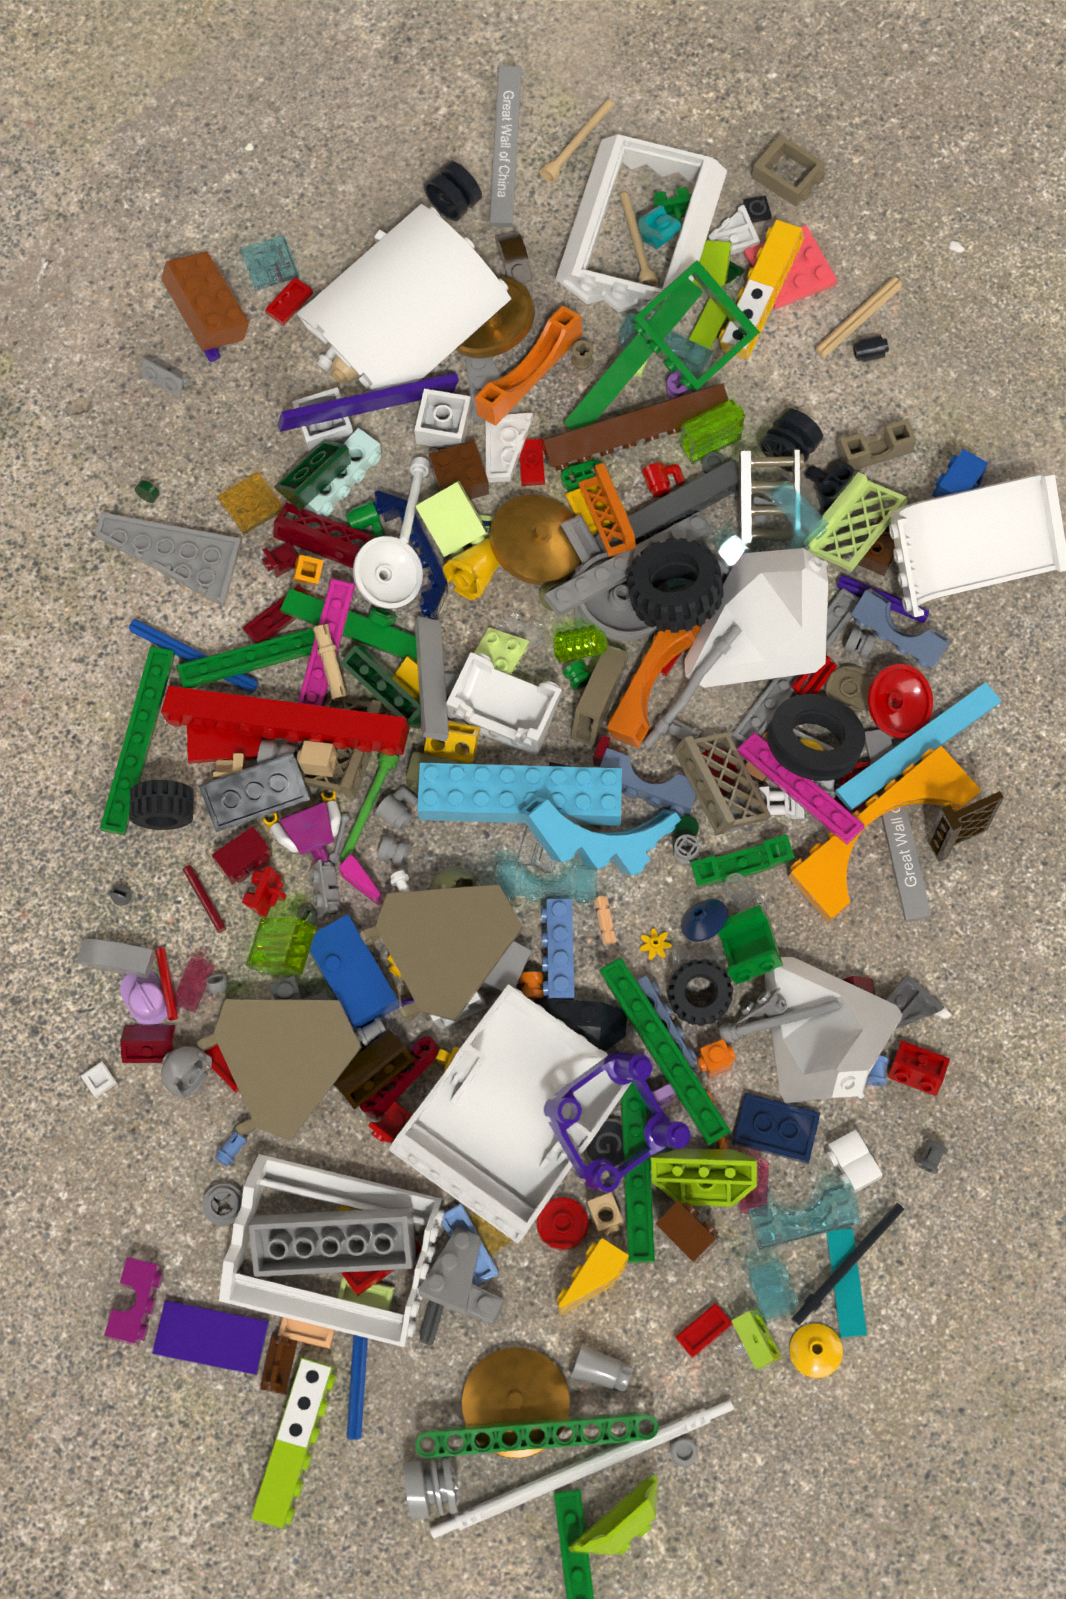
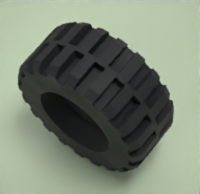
(671, 561)

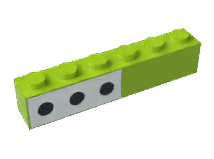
(293, 1443)

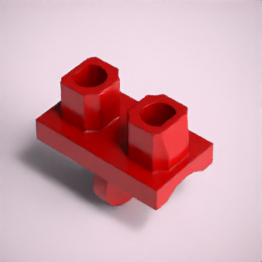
(267, 892)

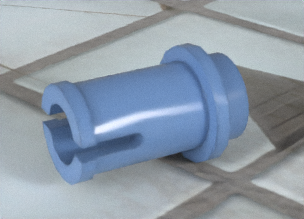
(230, 1149)

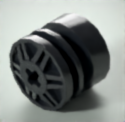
(791, 431)

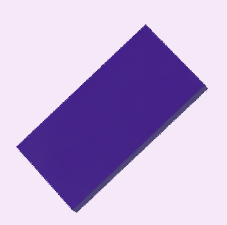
(210, 1338)

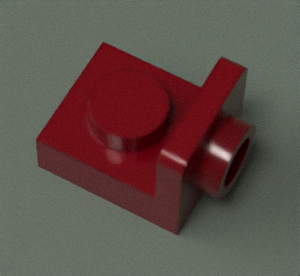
(280, 559)

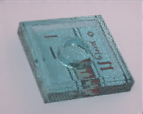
(269, 263)

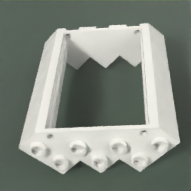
(665, 160)
(315, 1307)

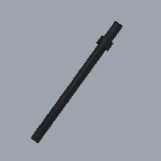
(813, 1301)

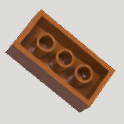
(204, 301)

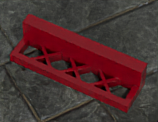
(318, 540)

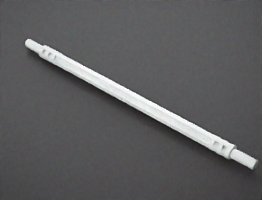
(579, 1470)

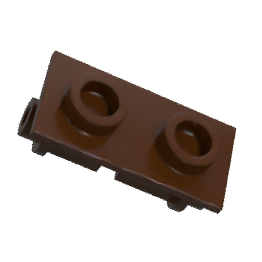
(278, 1365)

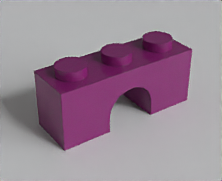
(130, 1325)

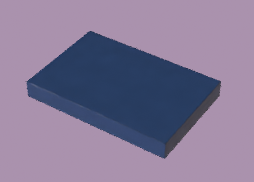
(776, 1128)

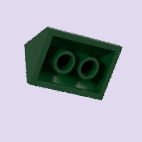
(314, 473)

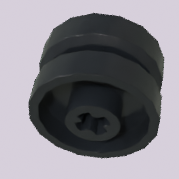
(452, 190)

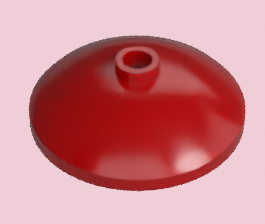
(910, 698)

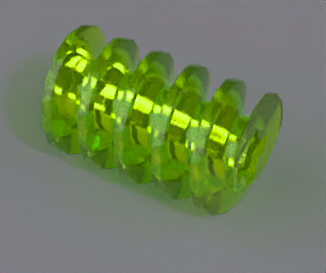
(579, 643)

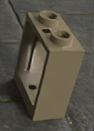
(763, 174)

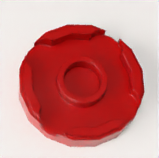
(562, 1223)

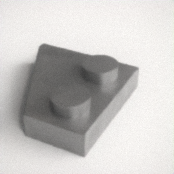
(913, 1001)

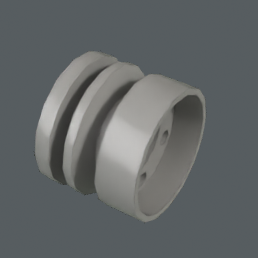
(430, 1488)

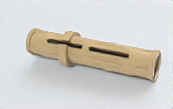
(328, 656)

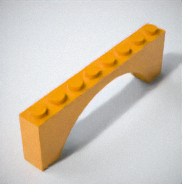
(933, 781)

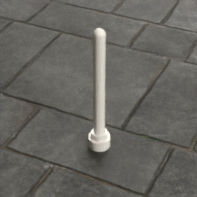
(419, 469)

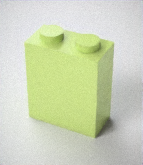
(452, 520)

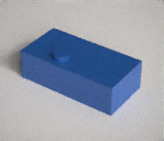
(352, 973)

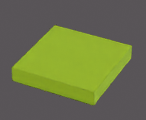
(716, 260)

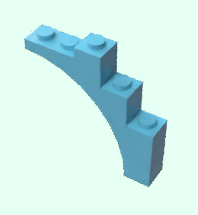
(625, 848)

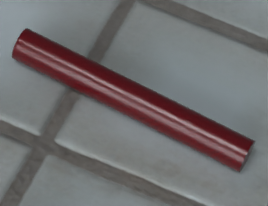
(204, 899)

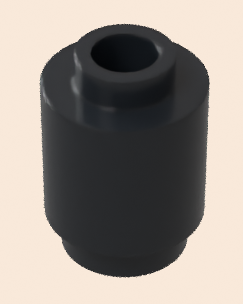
(870, 348)

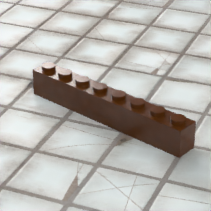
(630, 427)

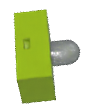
(754, 1340)

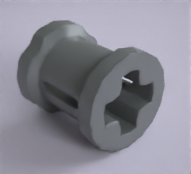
(932, 1156)

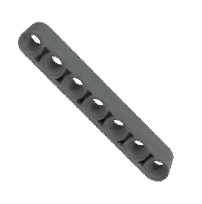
(681, 503)

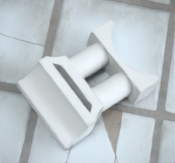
(790, 809)

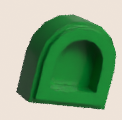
(382, 617)

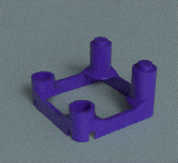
(658, 1132)

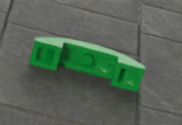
(744, 862)

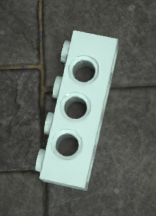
(360, 446)

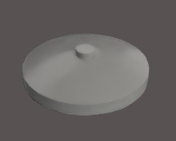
(613, 609)

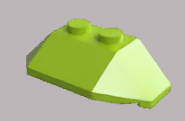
(704, 1176)
(622, 1522)

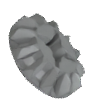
(211, 1208)

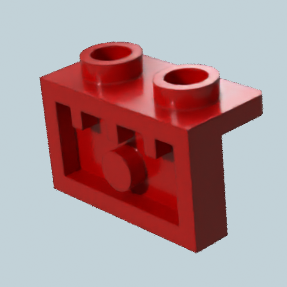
(919, 1068)

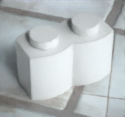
(853, 1161)

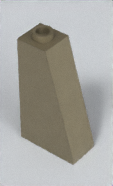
(598, 695)

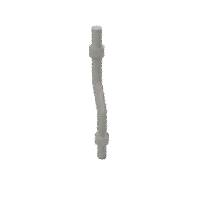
(722, 646)

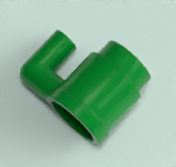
(365, 516)

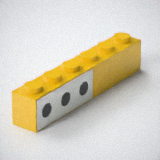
(764, 283)

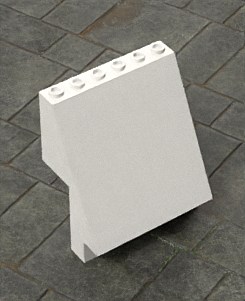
(485, 1118)

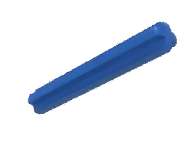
(357, 1388)

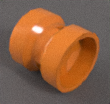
(531, 985)

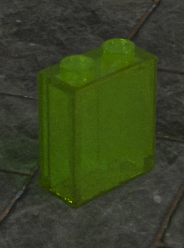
(712, 431)
(281, 946)

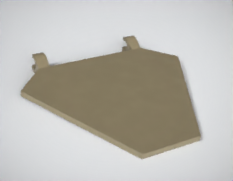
(445, 943)
(283, 1057)

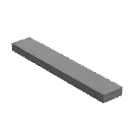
(431, 679)

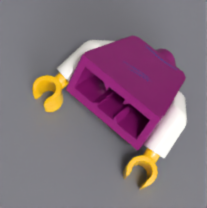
(309, 828)

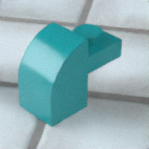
(658, 227)

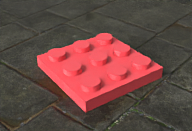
(808, 273)

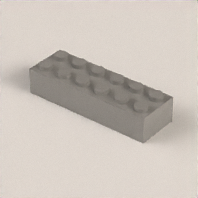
(333, 1242)

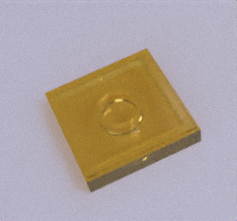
(250, 503)

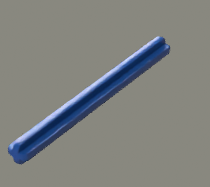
(185, 651)

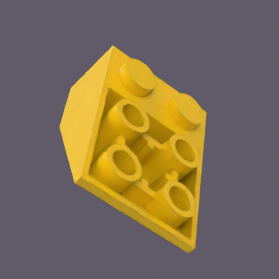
(597, 1275)

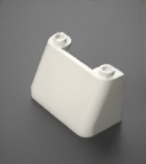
(503, 704)

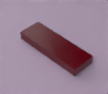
(269, 621)

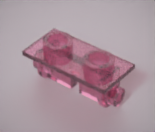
(193, 984)
(759, 1195)

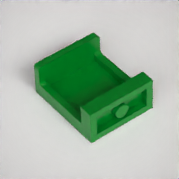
(749, 945)

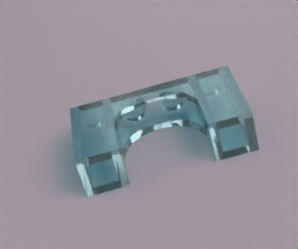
(804, 521)

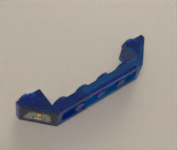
(433, 599)

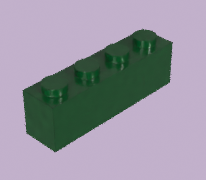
(383, 684)

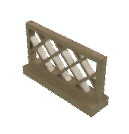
(358, 760)
(707, 786)

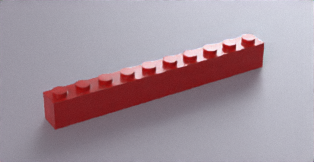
(285, 720)

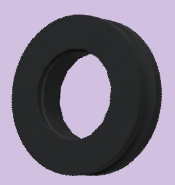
(804, 760)

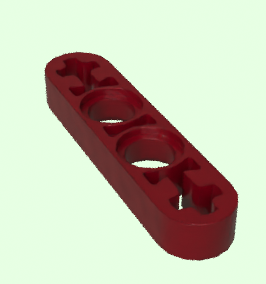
(402, 1079)

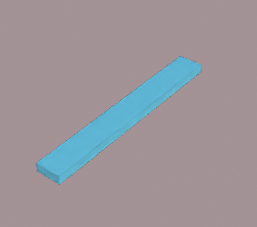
(910, 751)

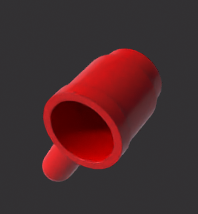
(657, 479)

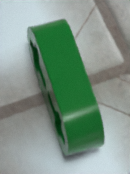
(580, 472)

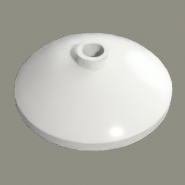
(397, 563)

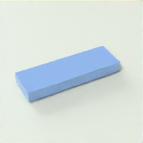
(459, 1218)

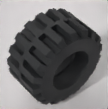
(161, 804)
(716, 976)

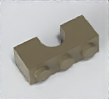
(893, 442)

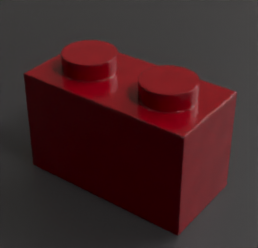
(242, 856)

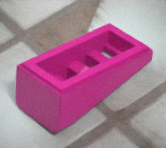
(358, 878)

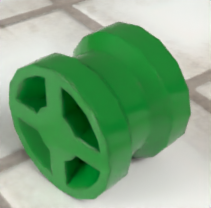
(577, 675)

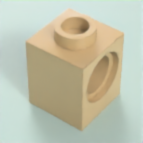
(601, 1203)

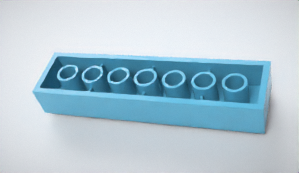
(502, 791)

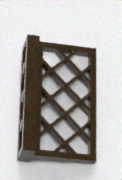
(962, 824)

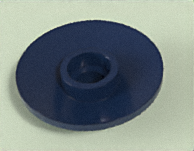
(704, 920)

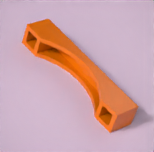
(503, 394)
(631, 718)

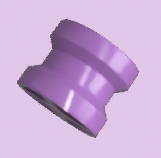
(675, 391)

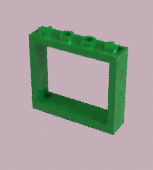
(724, 302)

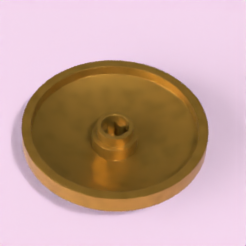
(505, 327)
(531, 541)
(514, 1387)

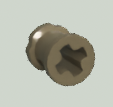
(582, 348)

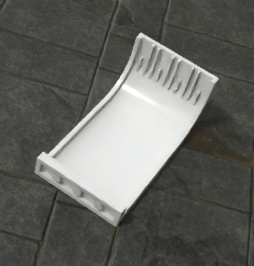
(977, 538)

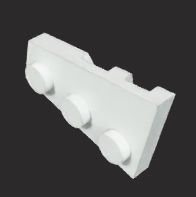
(505, 445)

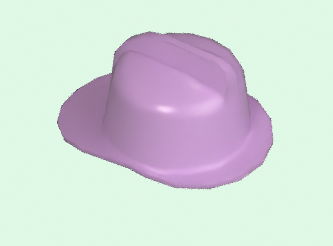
(144, 998)

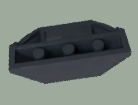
(596, 1021)

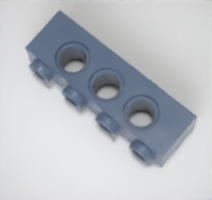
(663, 1011)

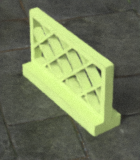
(840, 515)

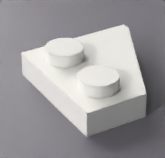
(738, 231)

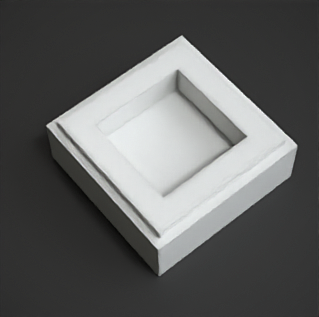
(98, 1079)

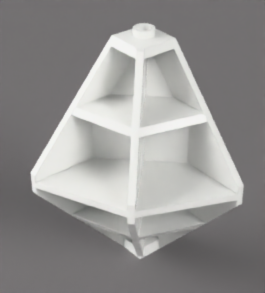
(782, 615)
(829, 1051)

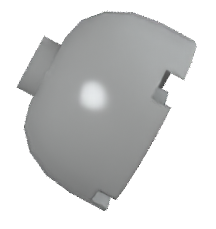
(184, 1070)

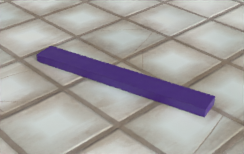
(364, 402)

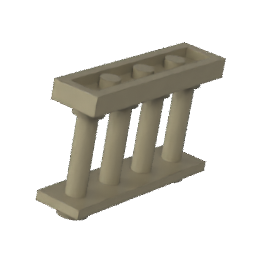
(748, 486)

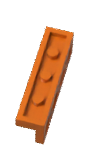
(614, 507)

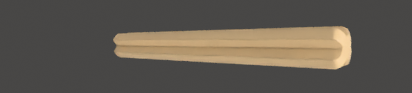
(858, 317)

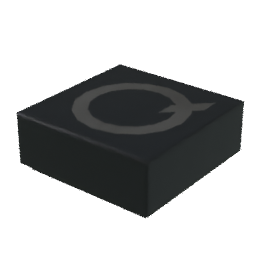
(758, 209)

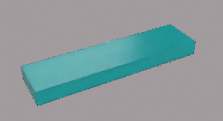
(848, 1291)

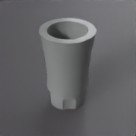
(600, 1369)

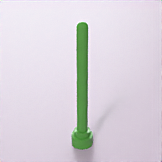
(385, 765)

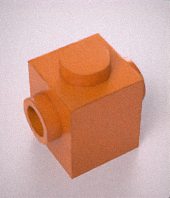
(716, 1058)

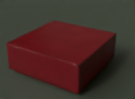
(603, 744)

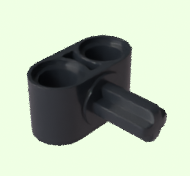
(830, 483)

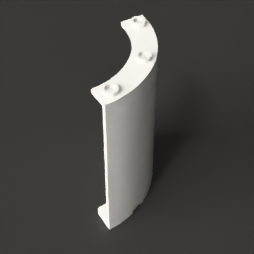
(406, 302)

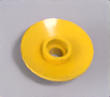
(814, 1364)

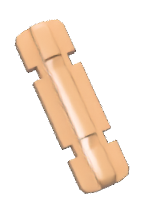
(605, 920)

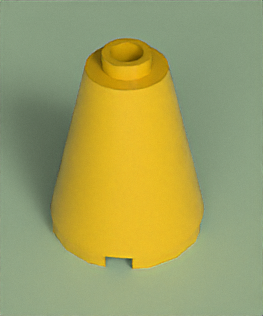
(472, 570)

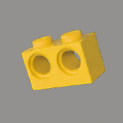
(451, 748)

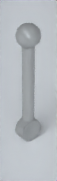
(334, 858)

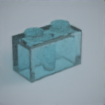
(772, 1290)

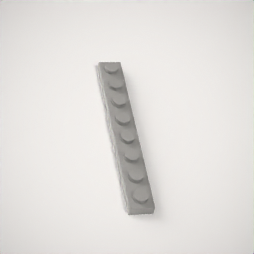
(616, 569)

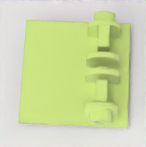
(503, 649)

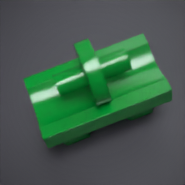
(676, 206)

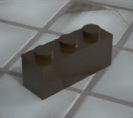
(373, 1069)

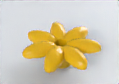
(655, 948)

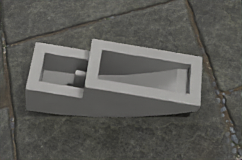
(116, 957)

